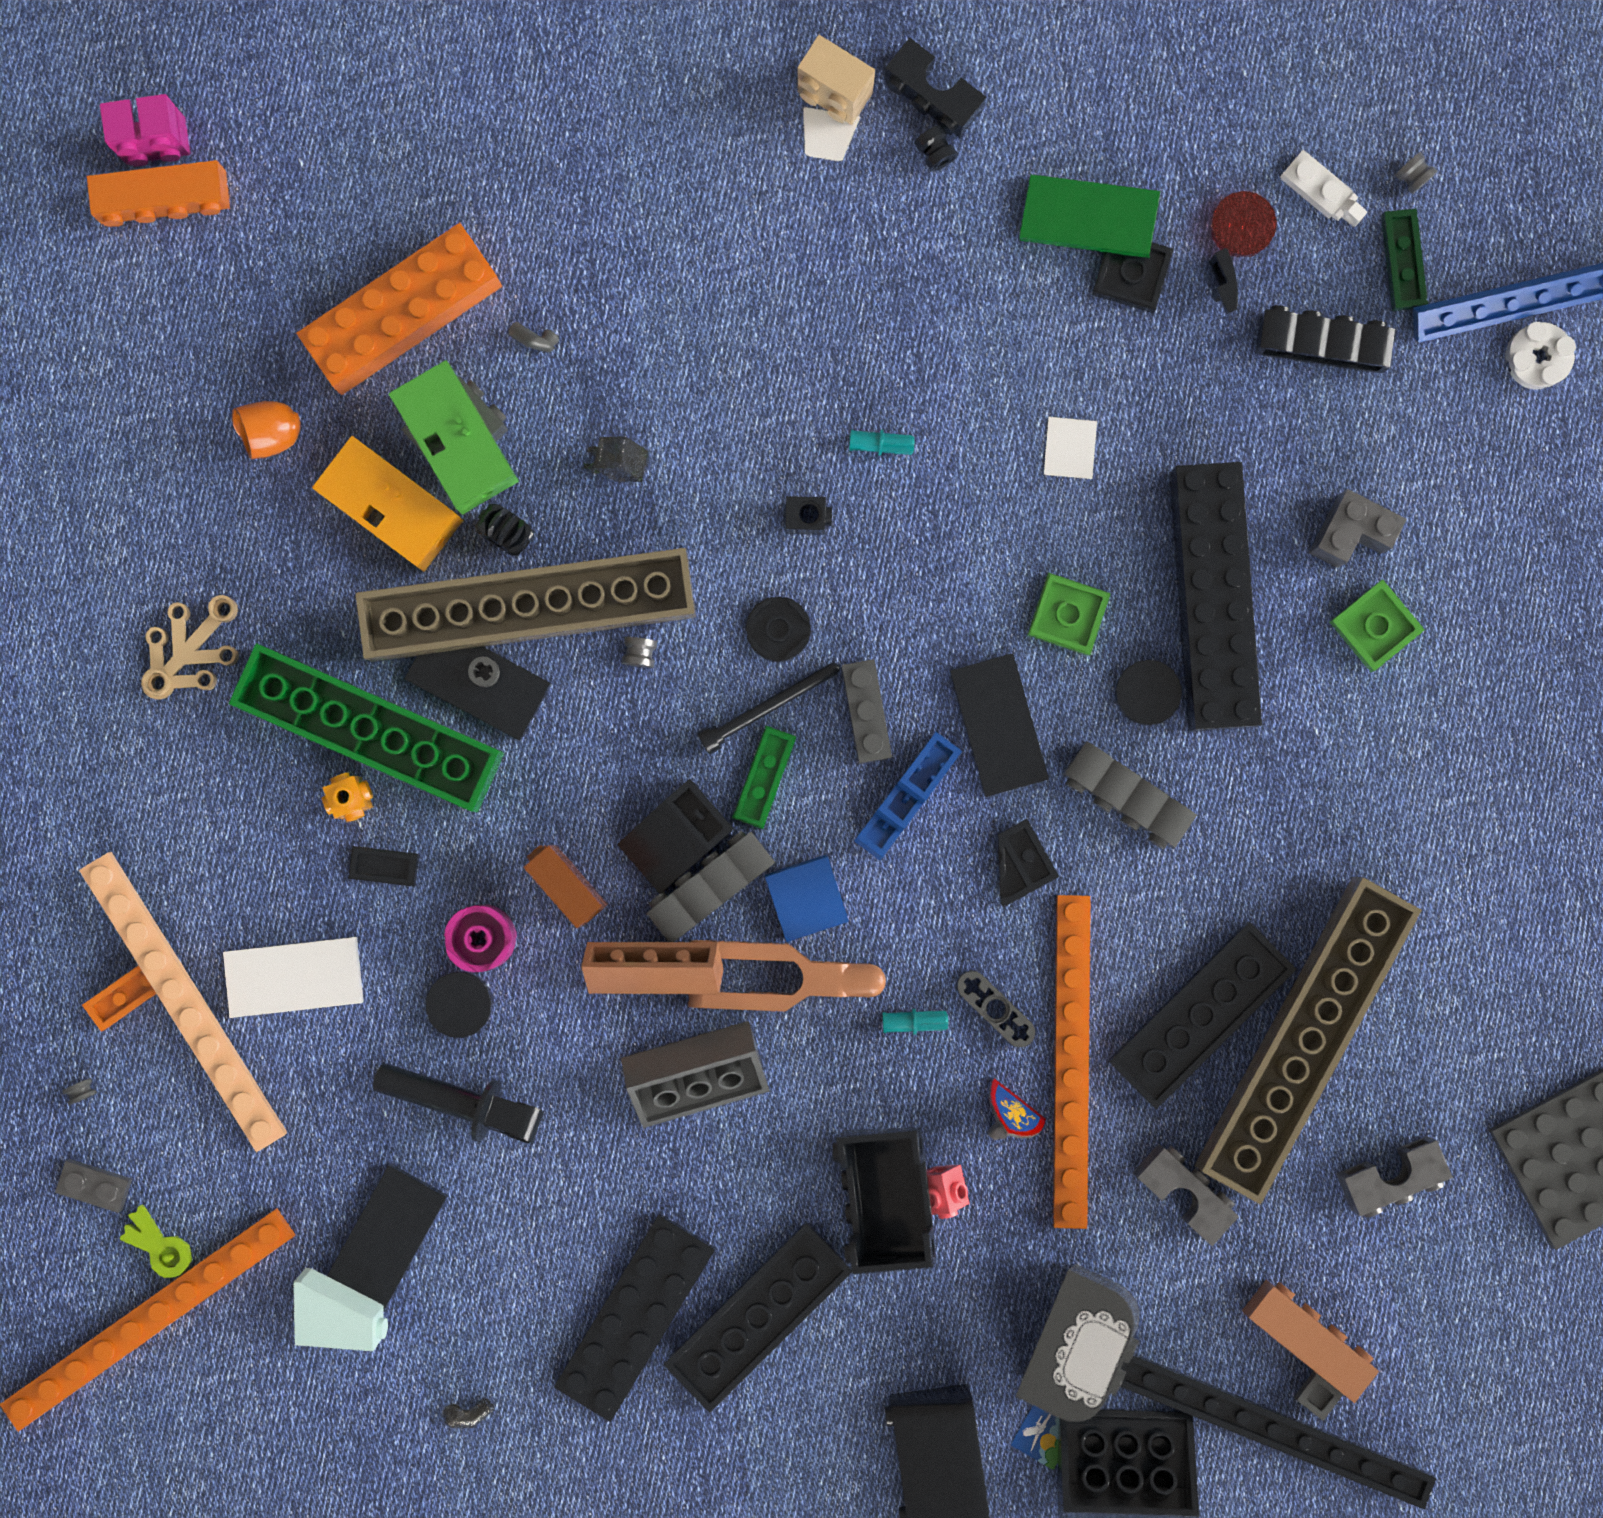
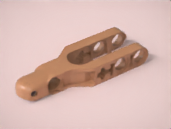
(819, 979)

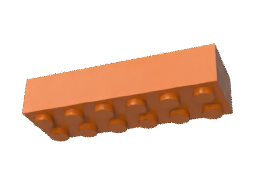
(399, 309)

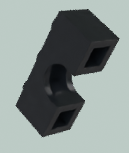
(951, 108)

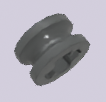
(488, 663)
(79, 1091)

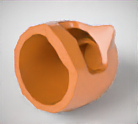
(266, 427)

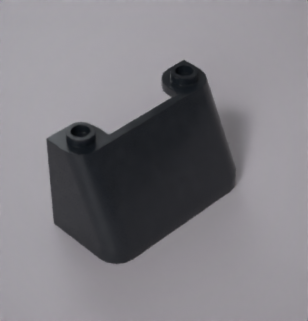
(938, 1453)

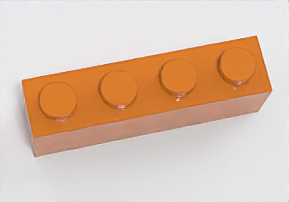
(158, 193)

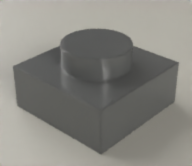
(1318, 1395)

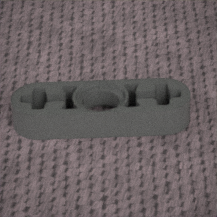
(1019, 1019)

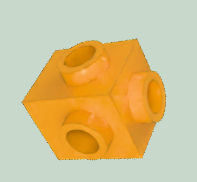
(359, 797)

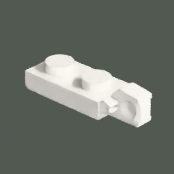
(1323, 189)

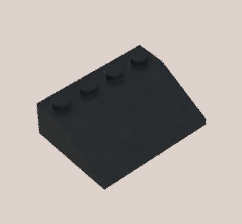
(1127, 1466)

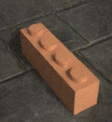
(652, 967)
(1310, 1341)

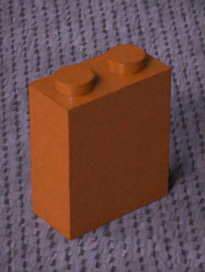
(564, 884)

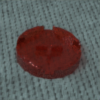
(1243, 224)

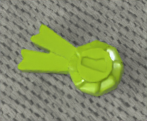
(168, 1255)

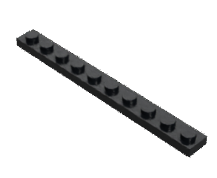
(1278, 1431)

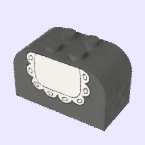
(1082, 1347)

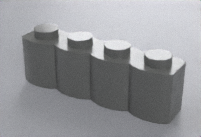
(1129, 795)
(710, 887)

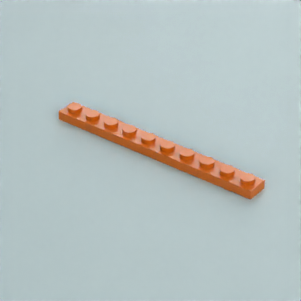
(1071, 1062)
(147, 1319)

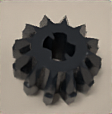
(504, 529)

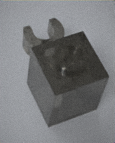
(618, 459)

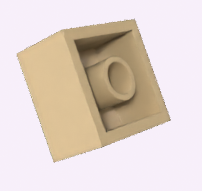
(835, 80)

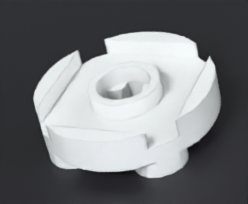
(1523, 363)

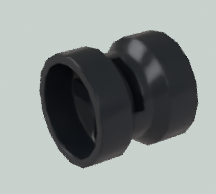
(936, 148)

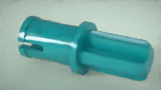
(881, 442)
(915, 1021)

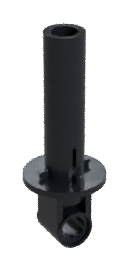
(483, 1109)

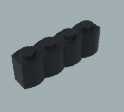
(1325, 340)

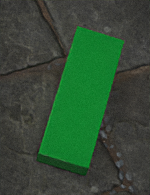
(764, 777)

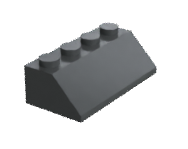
(694, 1074)

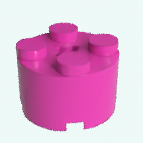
(461, 939)

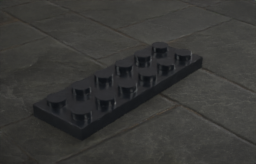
(1202, 1015)
(634, 1317)
(757, 1317)

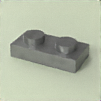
(93, 1185)

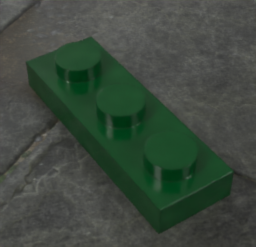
(1404, 259)

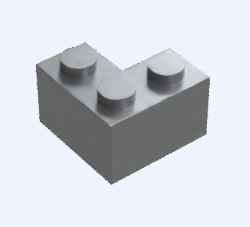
(1355, 521)

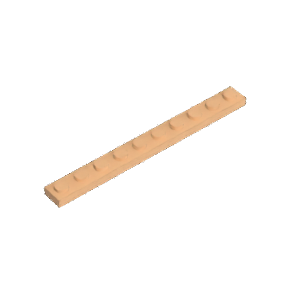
(183, 1001)

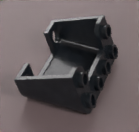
(886, 1199)

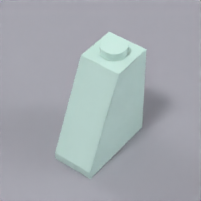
(335, 1315)

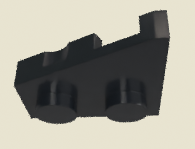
(1021, 863)

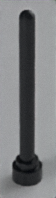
(714, 737)

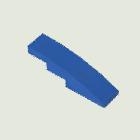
(908, 796)

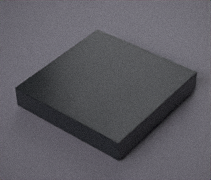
(1133, 279)

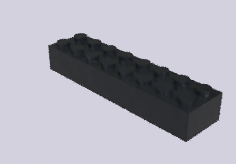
(1215, 597)

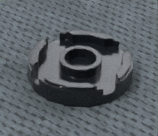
(778, 629)
(1148, 692)
(459, 1004)

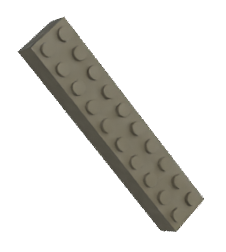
(525, 605)
(1307, 1038)

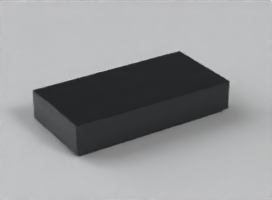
(383, 866)

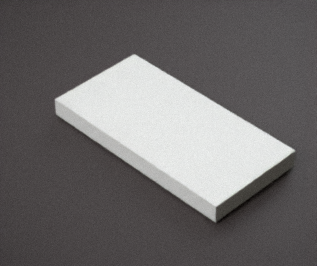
(293, 977)

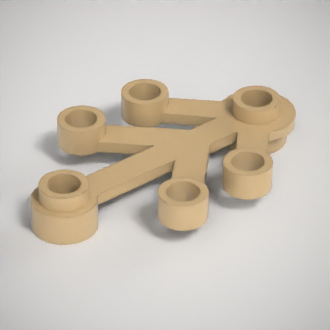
(186, 651)

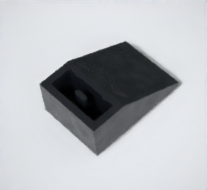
(675, 836)

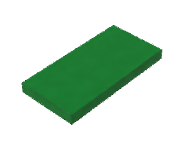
(1089, 215)

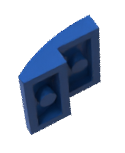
(806, 898)

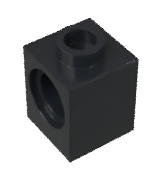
(796, 505)

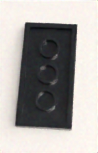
(505, 705)
(999, 725)
(387, 1235)

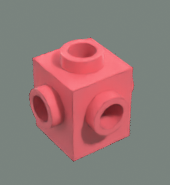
(947, 1190)

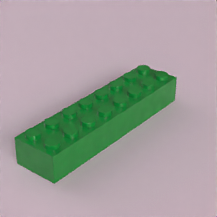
(366, 728)

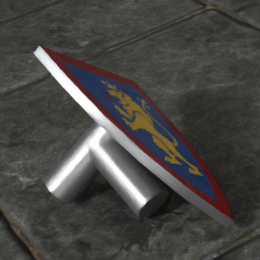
(1012, 1114)

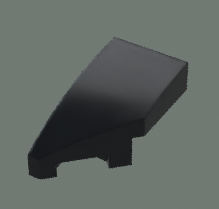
(1225, 274)

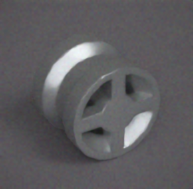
(1416, 173)
(639, 652)

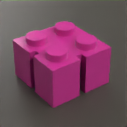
(156, 136)

